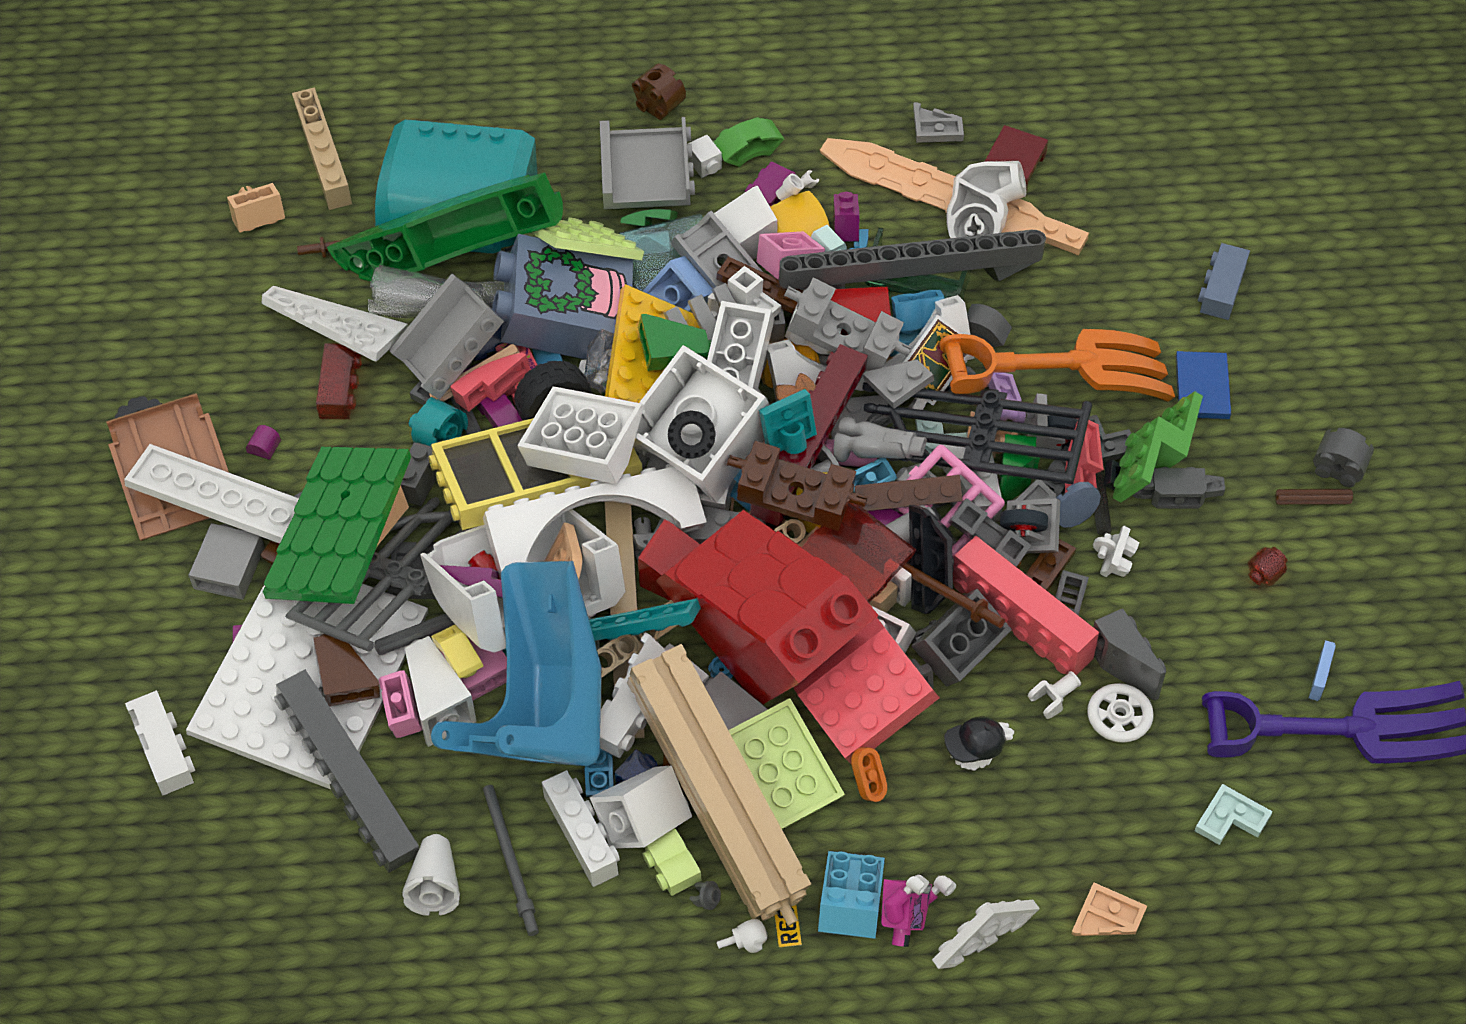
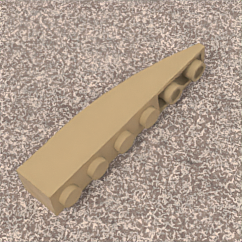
(322, 149)

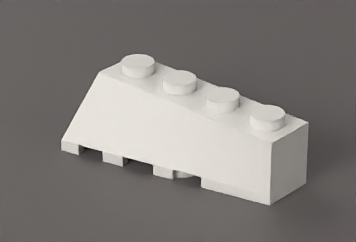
(622, 715)

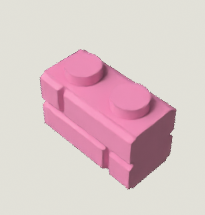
(400, 704)

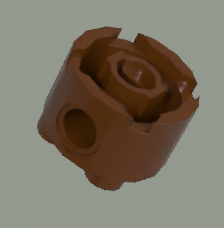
(658, 91)

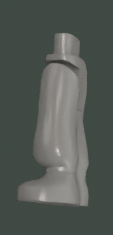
(875, 441)

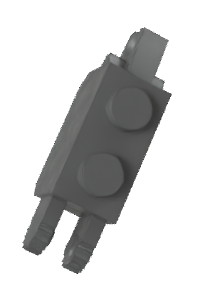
(1181, 488)

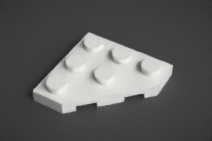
(982, 930)

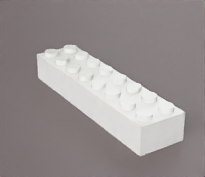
(740, 350)

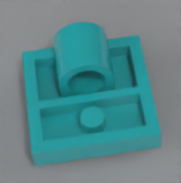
(789, 422)

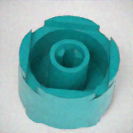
(437, 422)

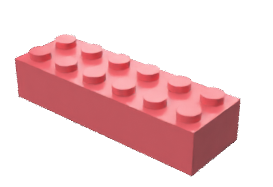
(1026, 607)

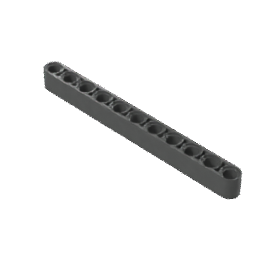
(912, 259)

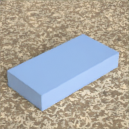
(1322, 670)

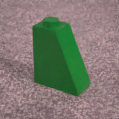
(664, 338)

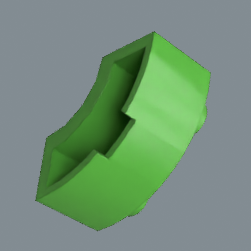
(748, 140)

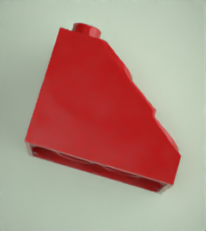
(766, 605)

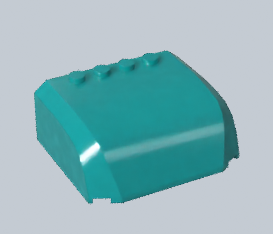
(445, 160)

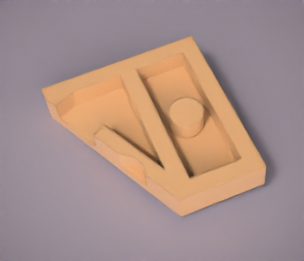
(1108, 914)

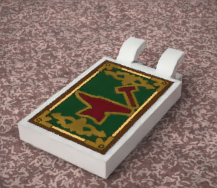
(929, 354)

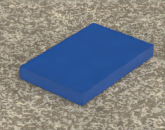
(1207, 376)

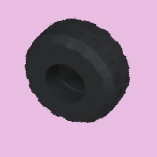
(539, 381)

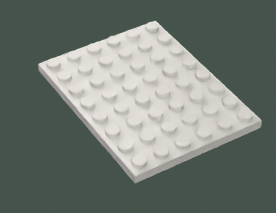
(269, 648)

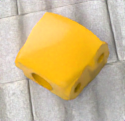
(799, 214)

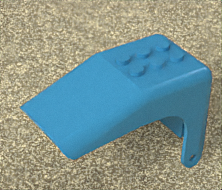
(551, 674)

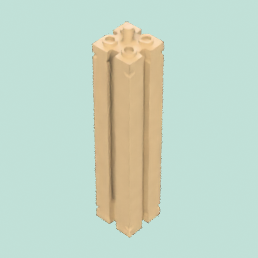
(719, 785)

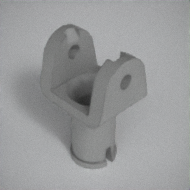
(642, 536)

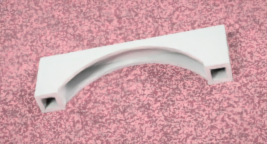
(787, 363)
(663, 492)

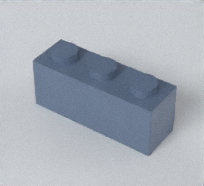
(1223, 281)

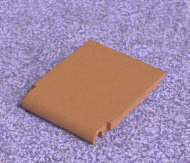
(174, 427)

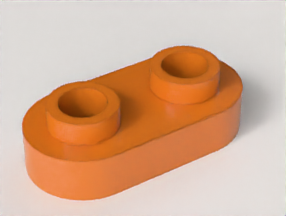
(869, 770)

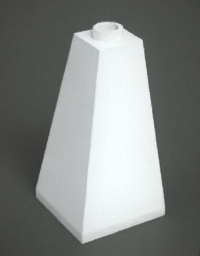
(437, 688)

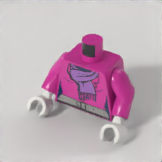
(907, 904)

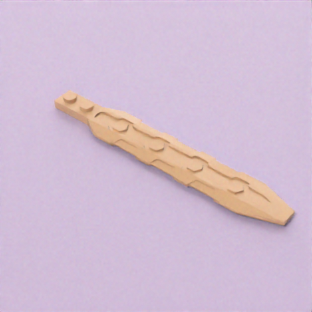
(927, 184)

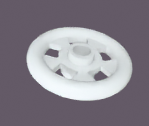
(1117, 733)

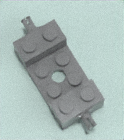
(819, 319)

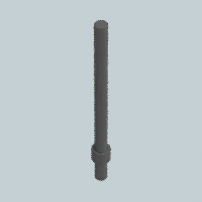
(525, 905)

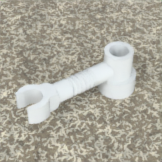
(793, 185)

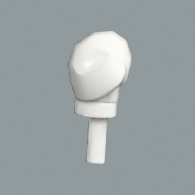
(747, 935)

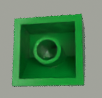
(1010, 485)

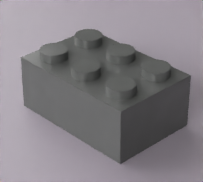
(957, 642)

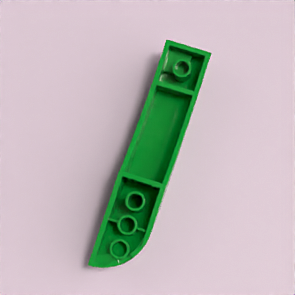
(452, 227)

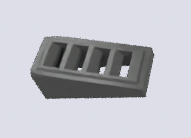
(1074, 580)

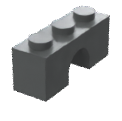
(975, 522)

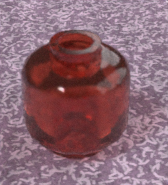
(1267, 566)

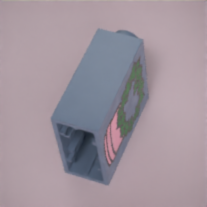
(557, 295)

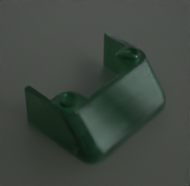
(920, 283)

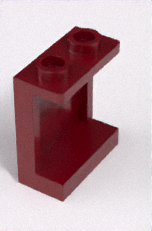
(1021, 147)

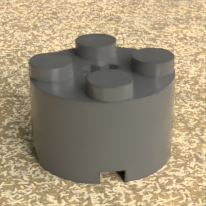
(1343, 456)

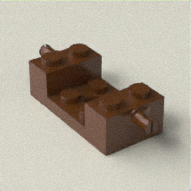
(768, 479)

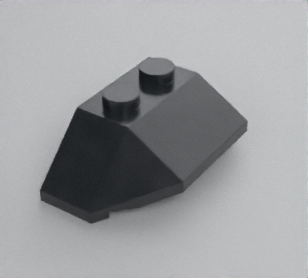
(932, 557)

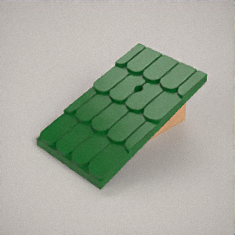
(338, 523)

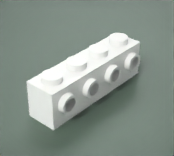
(580, 828)

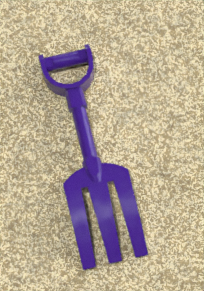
(1362, 725)

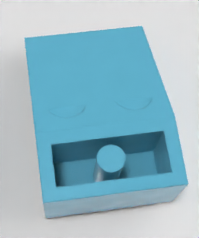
(851, 894)

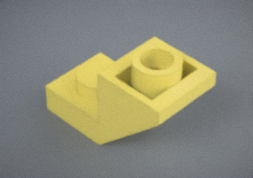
(458, 651)

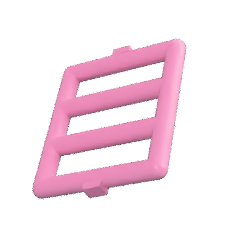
(959, 468)

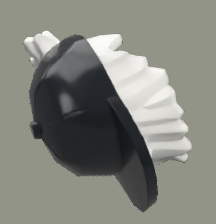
(977, 741)

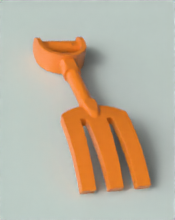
(1090, 356)

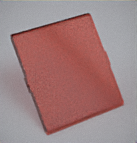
(861, 550)

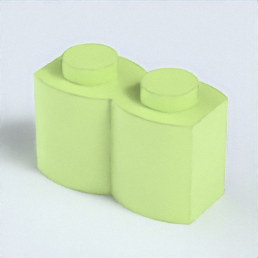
(672, 862)

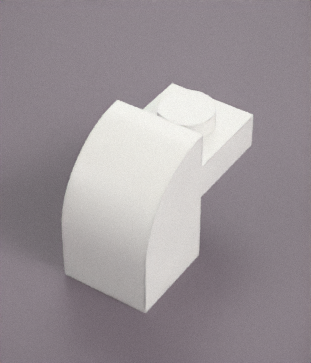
(748, 290)

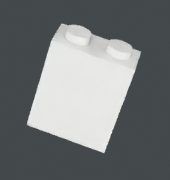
(748, 218)
(641, 808)

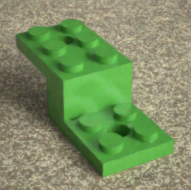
(1157, 445)

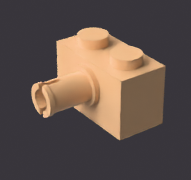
(256, 207)

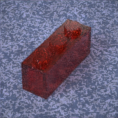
(337, 382)

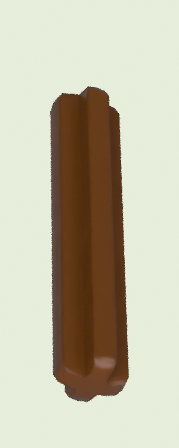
(1314, 496)

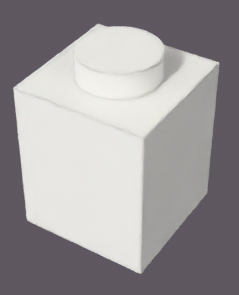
(705, 156)

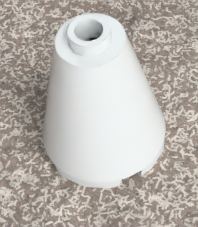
(432, 879)

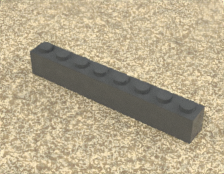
(347, 771)

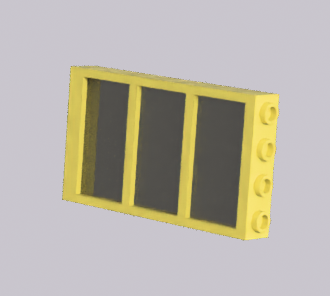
(491, 471)

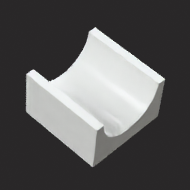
(730, 404)

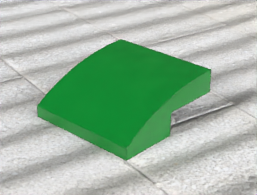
(645, 217)

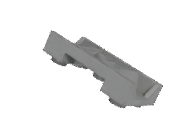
(706, 244)

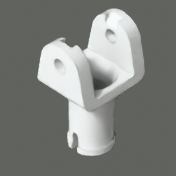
(1055, 692)

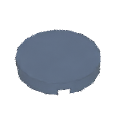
(1078, 503)

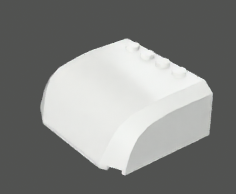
(479, 610)

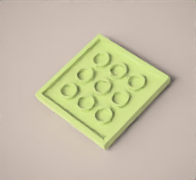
(589, 238)
(786, 763)

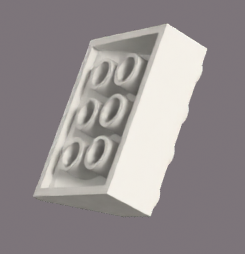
(582, 435)

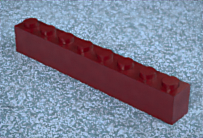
(828, 401)

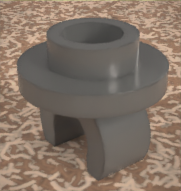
(709, 895)

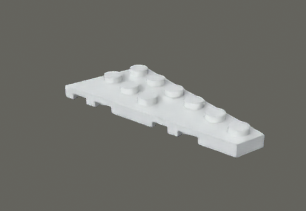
(353, 328)

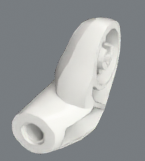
(982, 197)

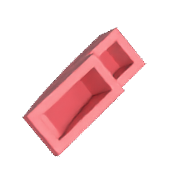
(489, 380)
(1090, 457)

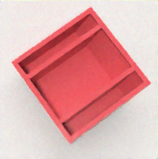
(865, 691)

